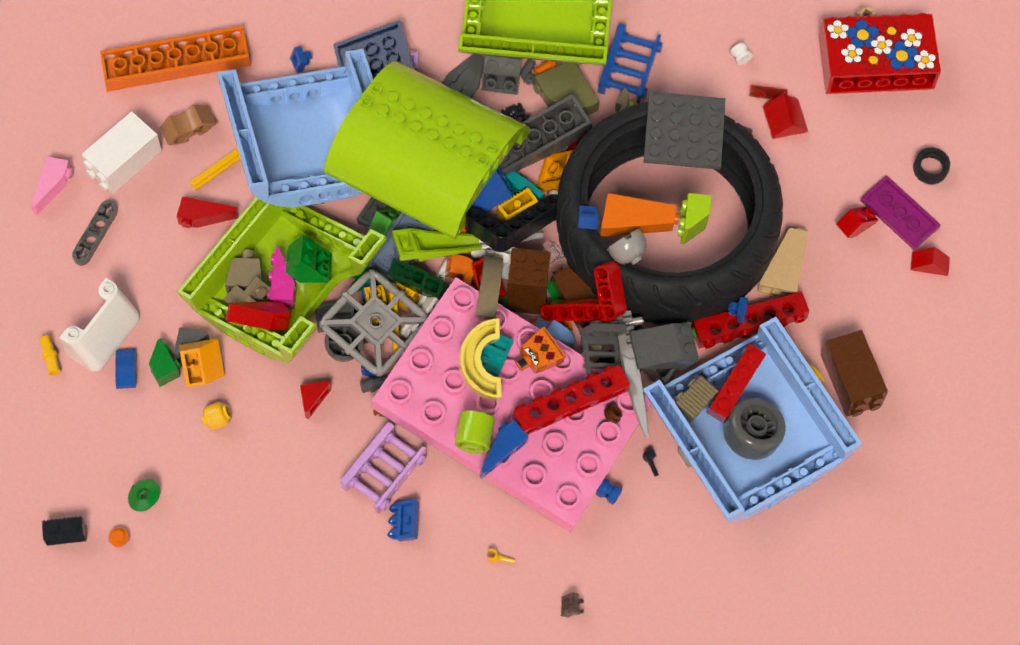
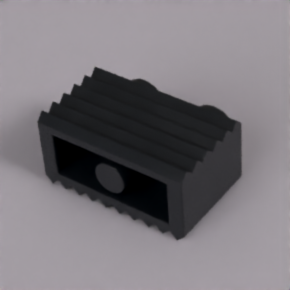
(64, 531)

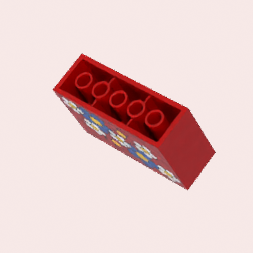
(879, 53)

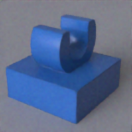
(300, 59)
(739, 309)

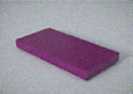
(900, 212)

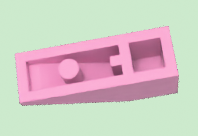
(51, 182)

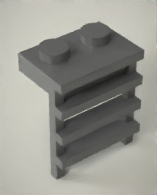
(601, 335)

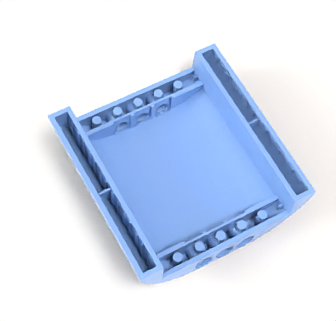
(288, 129)
(814, 438)

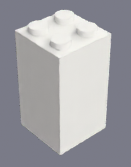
(121, 153)

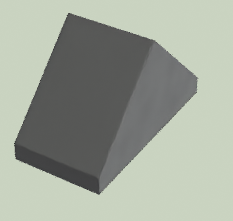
(188, 336)

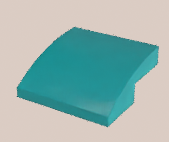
(495, 354)

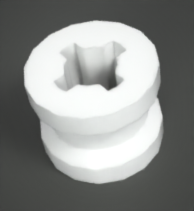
(741, 53)

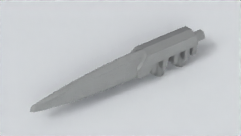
(630, 369)

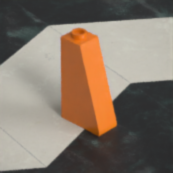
(628, 214)

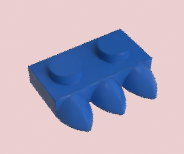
(405, 521)

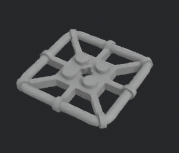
(363, 325)

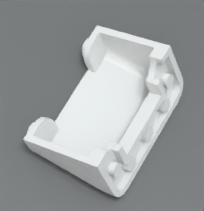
(105, 331)

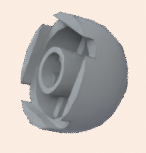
(628, 248)

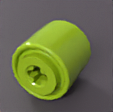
(474, 432)

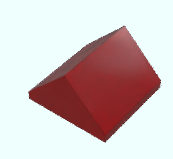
(784, 116)

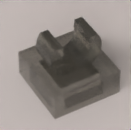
(570, 605)

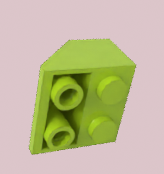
(693, 216)

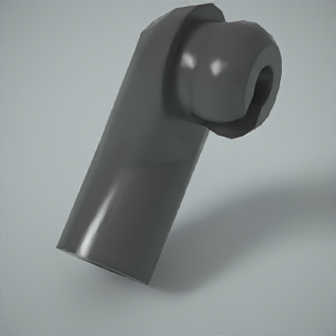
(526, 72)

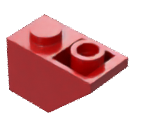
(857, 221)

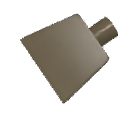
(243, 271)

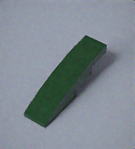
(417, 279)

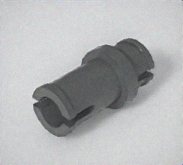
(372, 384)

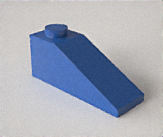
(507, 442)

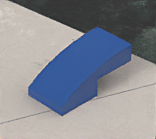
(125, 369)

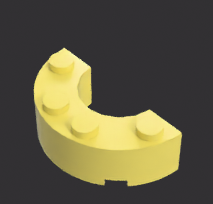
(470, 363)

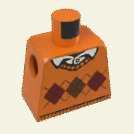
(540, 353)

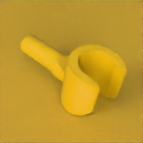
(499, 557)

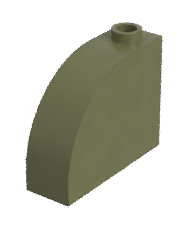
(563, 81)

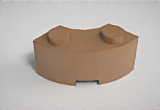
(187, 124)

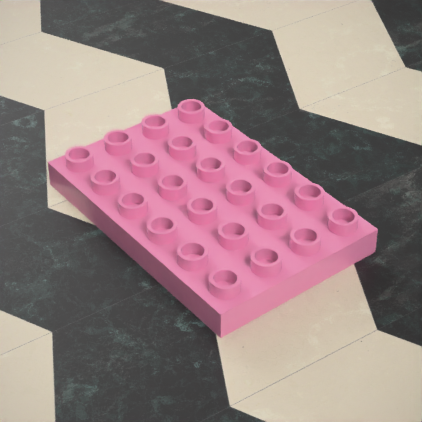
(559, 463)

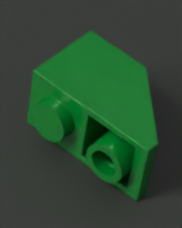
(162, 365)

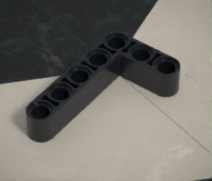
(515, 230)

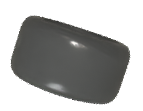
(754, 428)

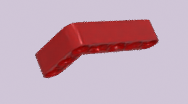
(607, 307)

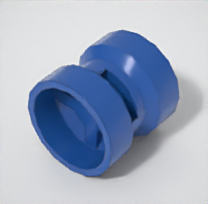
(609, 491)

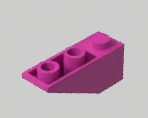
(282, 284)

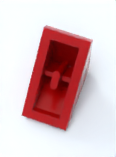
(930, 261)
(313, 395)

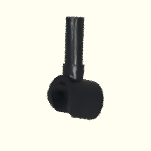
(648, 455)

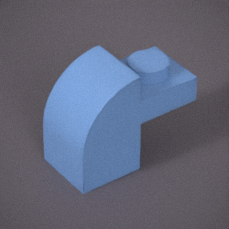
(557, 331)

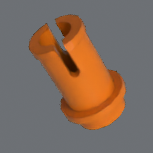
(547, 65)

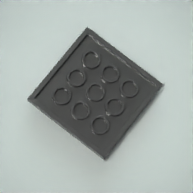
(684, 130)

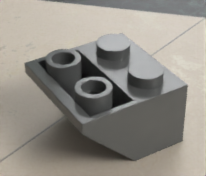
(501, 74)

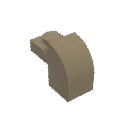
(253, 293)

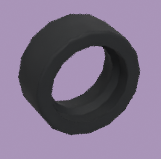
(934, 153)

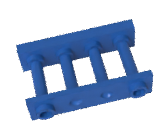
(617, 52)

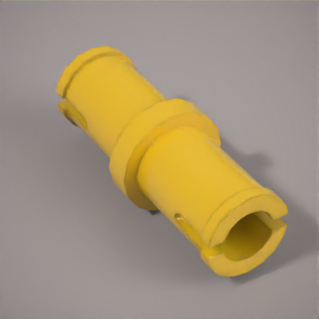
(49, 355)

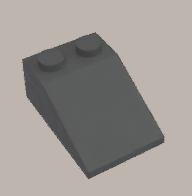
(664, 347)

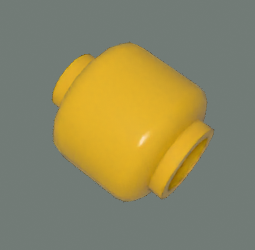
(216, 416)

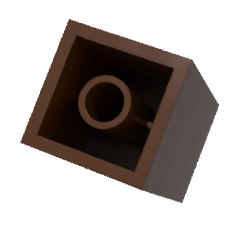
(528, 280)
(854, 373)

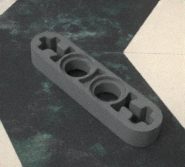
(91, 231)

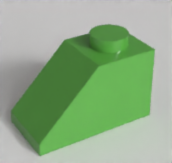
(384, 220)

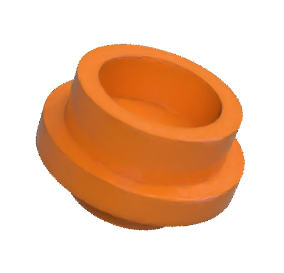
(118, 537)

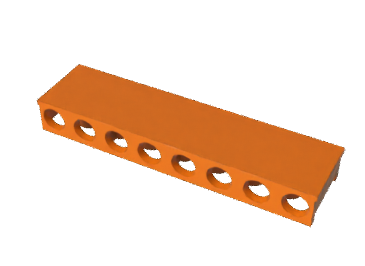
(175, 60)

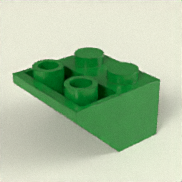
(308, 261)

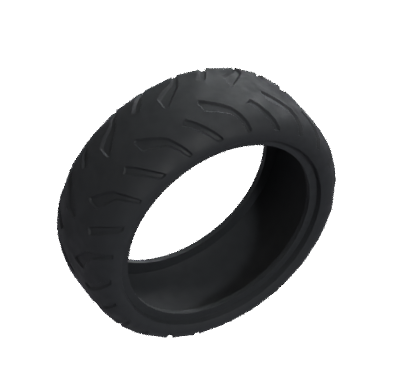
(671, 295)

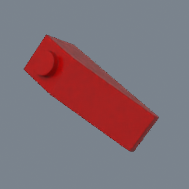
(202, 213)
(259, 314)

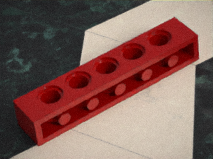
(793, 302)
(565, 409)

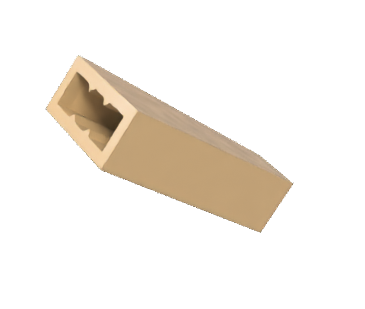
(785, 268)

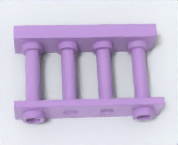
(375, 450)

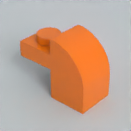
(461, 268)

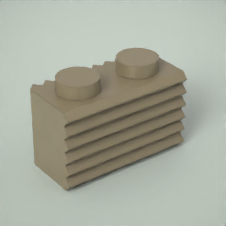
(695, 398)

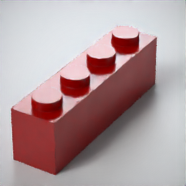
(736, 383)

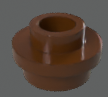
(613, 413)

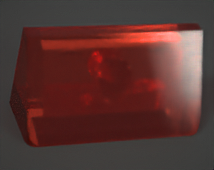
(766, 92)

